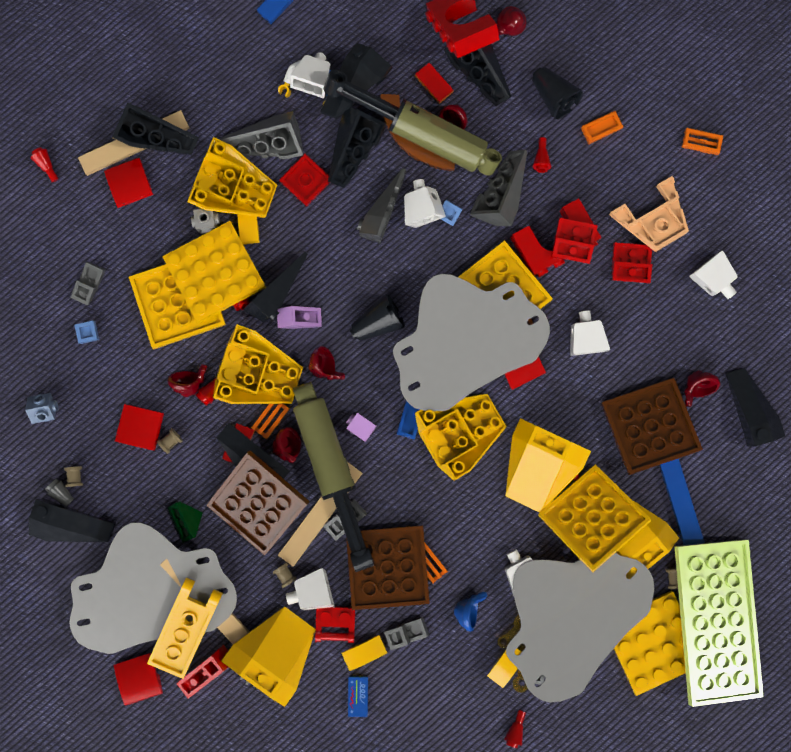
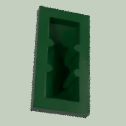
(185, 519)

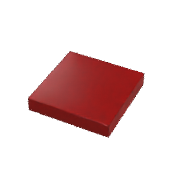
(305, 180)

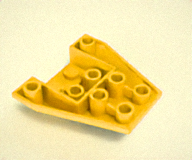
(231, 183)
(255, 371)
(460, 434)
(541, 465)
(650, 543)
(273, 655)

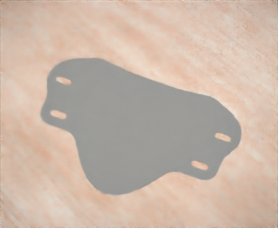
(466, 340)
(136, 595)
(574, 620)

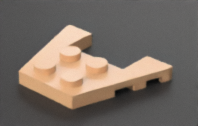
(660, 225)

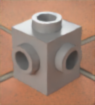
(204, 226)

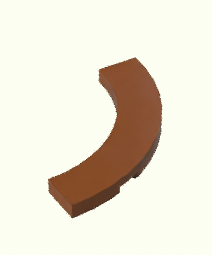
(411, 148)

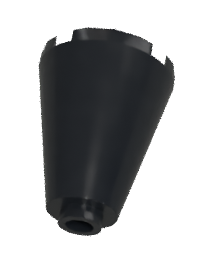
(556, 92)
(378, 320)

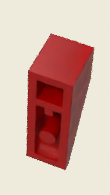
(203, 673)

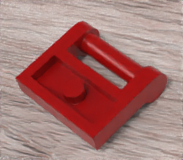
(335, 617)

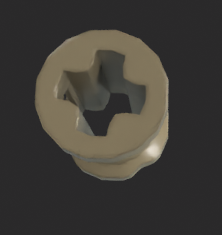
(169, 441)
(73, 476)
(284, 575)
(672, 575)

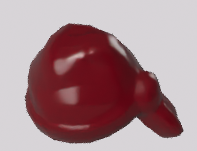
(511, 21)
(455, 115)
(323, 364)
(187, 382)
(700, 385)
(287, 444)

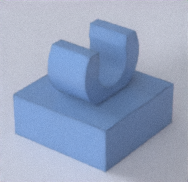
(451, 212)
(86, 332)

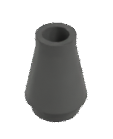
(59, 492)

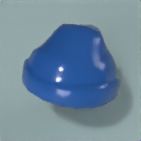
(467, 609)

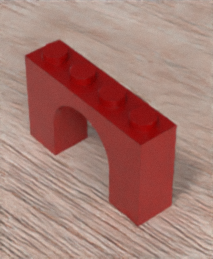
(461, 38)
(536, 257)

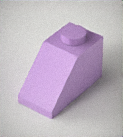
(299, 317)

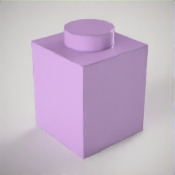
(360, 426)

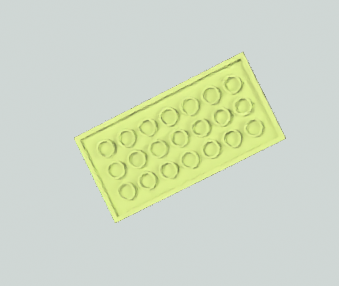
(718, 622)

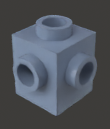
(41, 408)

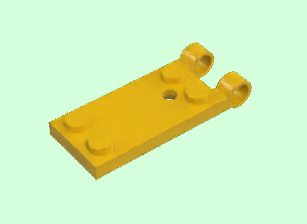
(182, 637)

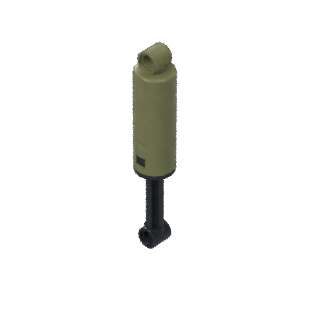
(421, 127)
(330, 467)

